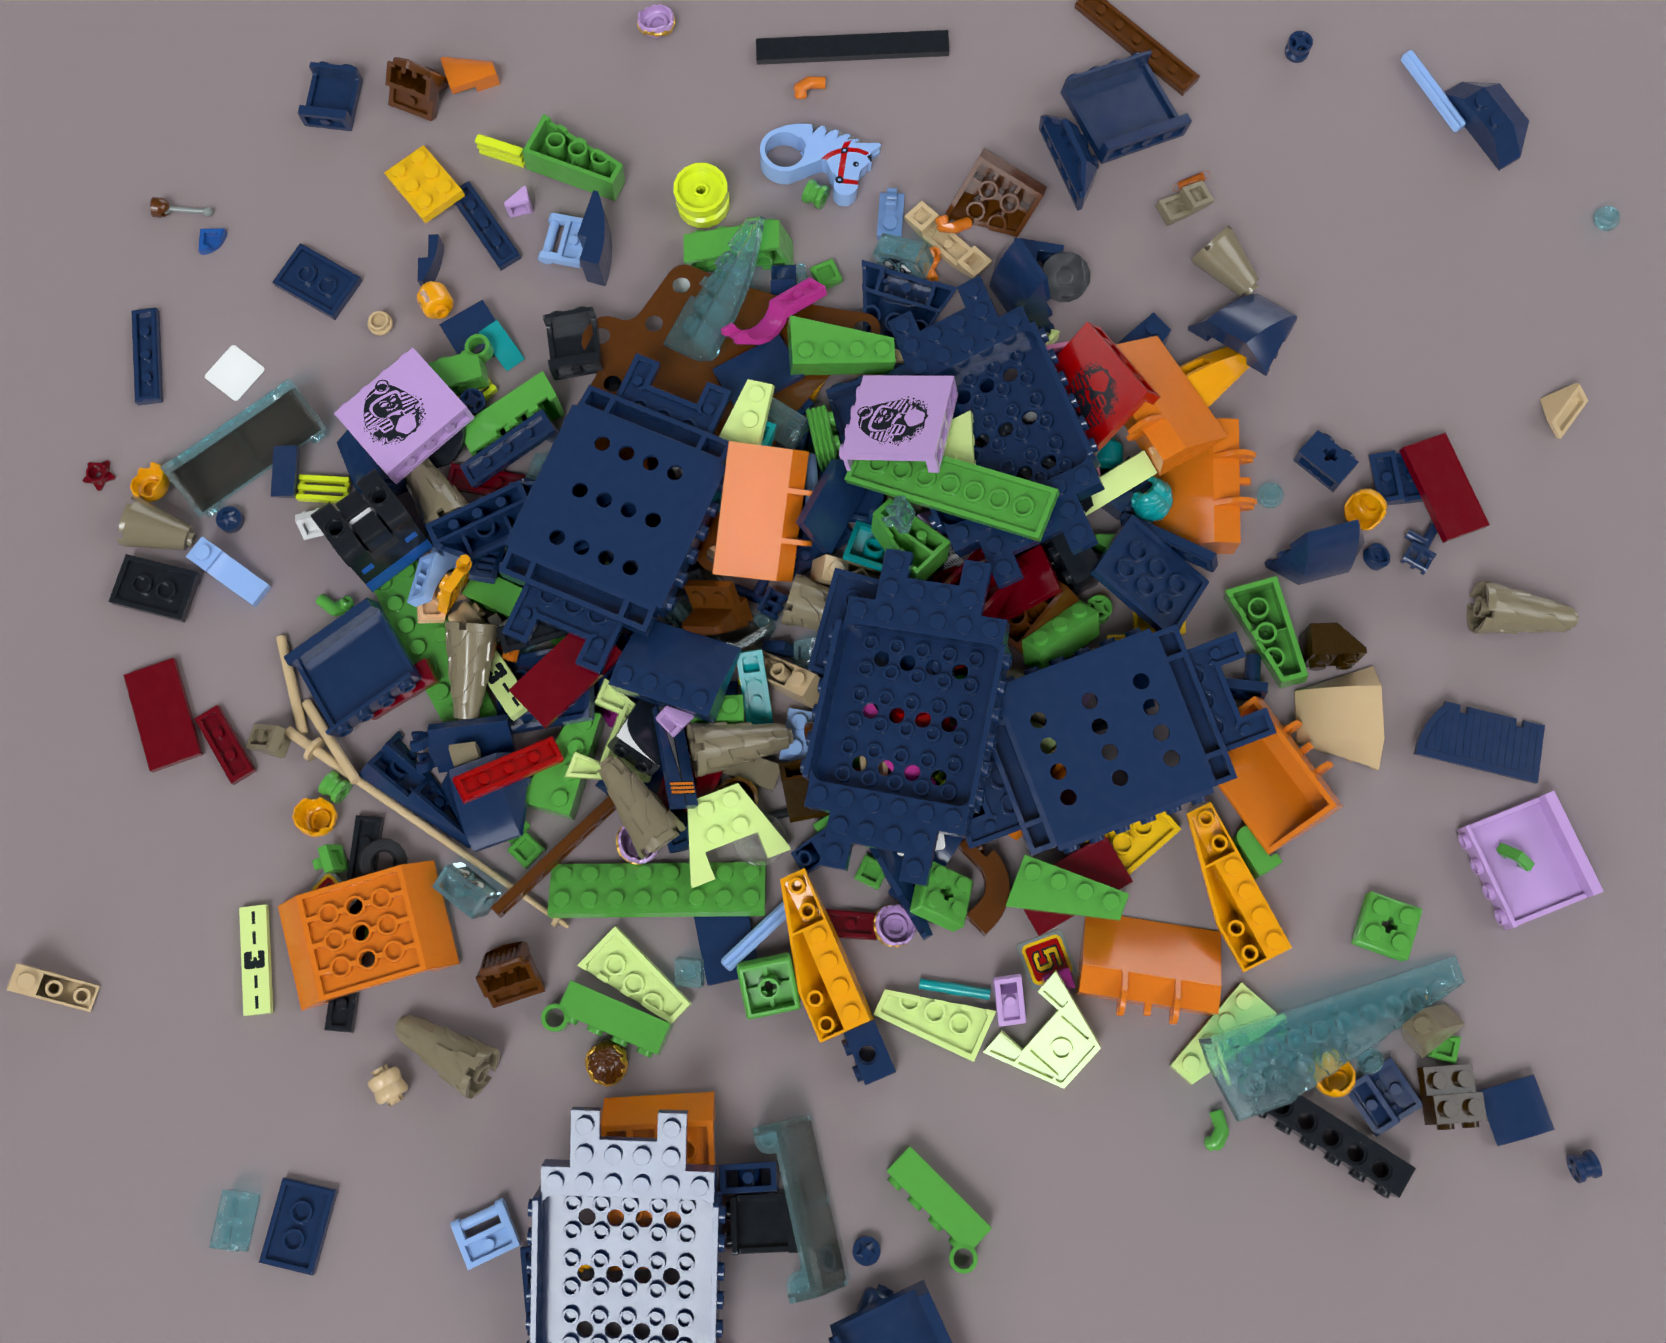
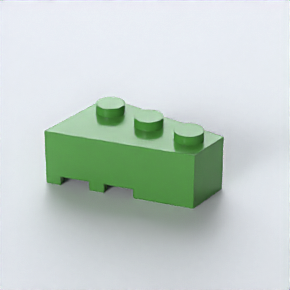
(924, 542)

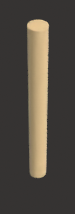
(292, 686)
(331, 742)

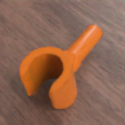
(512, 656)

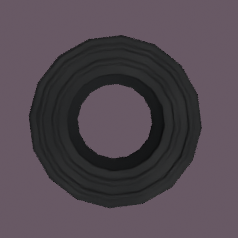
(365, 859)

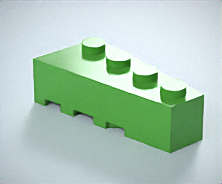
(572, 161)
(705, 247)
(496, 597)
(1059, 891)

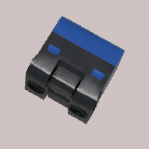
(372, 531)

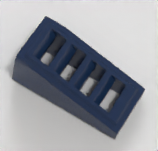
(487, 567)

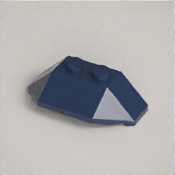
(1491, 120)
(1070, 156)
(480, 525)

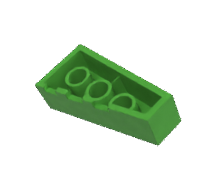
(836, 350)
(512, 411)
(1268, 626)
(549, 788)

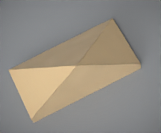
(1563, 408)

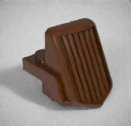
(414, 87)
(715, 608)
(509, 974)

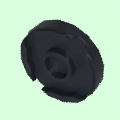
(1066, 275)

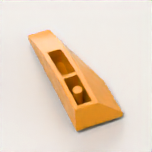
(1214, 372)
(1233, 893)
(820, 962)

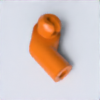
(807, 83)
(956, 226)
(932, 275)

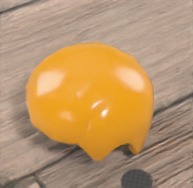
(150, 483)
(1367, 507)
(315, 817)
(1339, 1083)

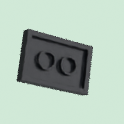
(155, 588)

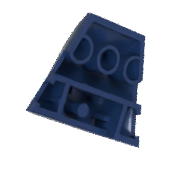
(1021, 282)
(895, 293)
(1249, 327)
(1320, 553)
(493, 816)

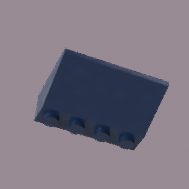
(676, 670)

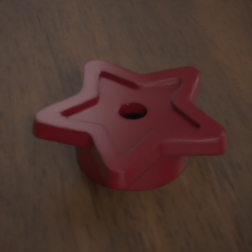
(95, 468)

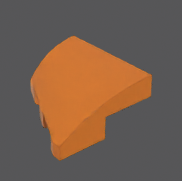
(469, 73)

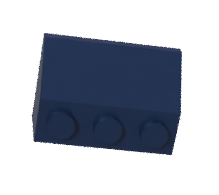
(361, 463)

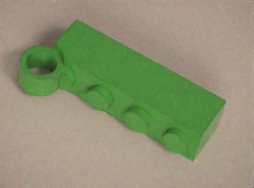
(466, 368)
(610, 1016)
(943, 1204)

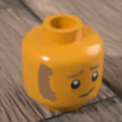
(435, 300)

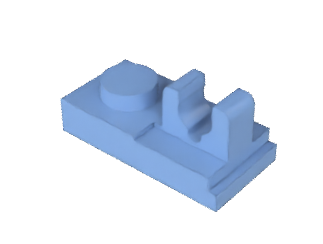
(890, 213)

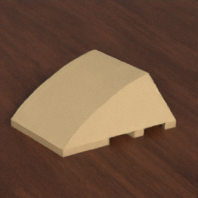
(1343, 717)

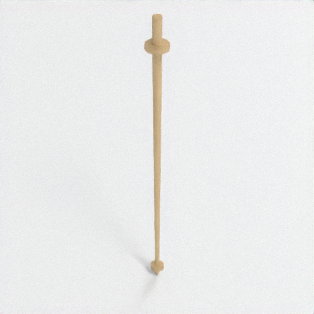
(315, 749)

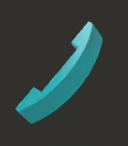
(754, 687)

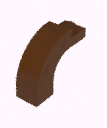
(996, 894)

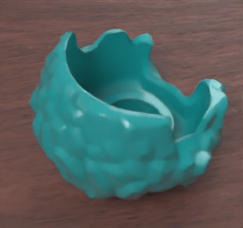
(1155, 503)

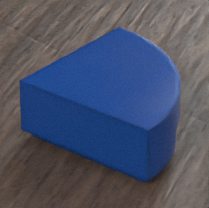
(211, 240)

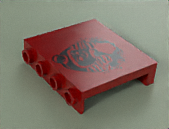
(1102, 382)

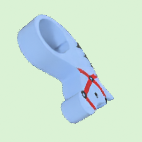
(822, 150)

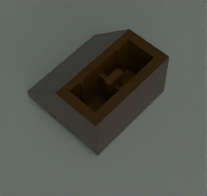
(1329, 646)
(795, 792)

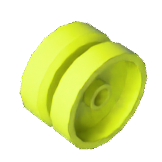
(701, 195)

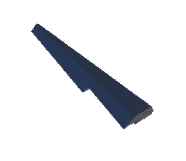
(396, 775)
(891, 866)

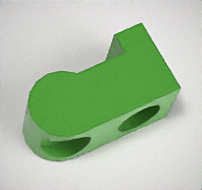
(1253, 853)

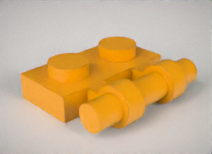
(453, 584)

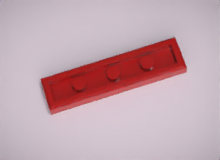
(507, 769)

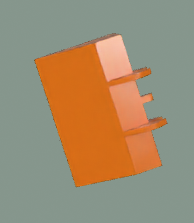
(1180, 420)
(1208, 494)
(760, 512)
(1277, 785)
(1151, 966)

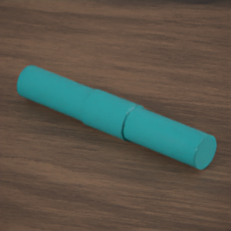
(954, 988)

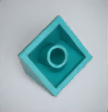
(864, 547)

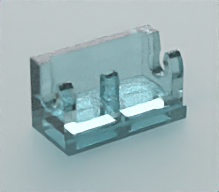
(790, 424)
(235, 1220)

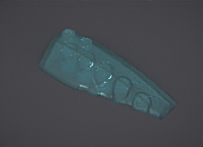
(719, 301)

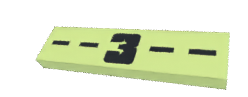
(500, 682)
(256, 960)

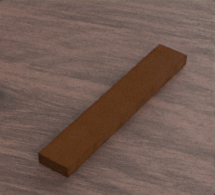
(1135, 39)
(554, 857)

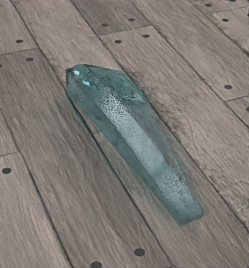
(1293, 1050)

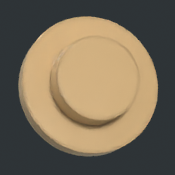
(380, 323)

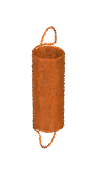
(1190, 180)

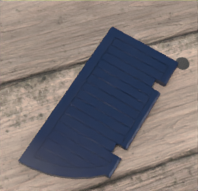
(1483, 742)

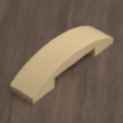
(953, 249)

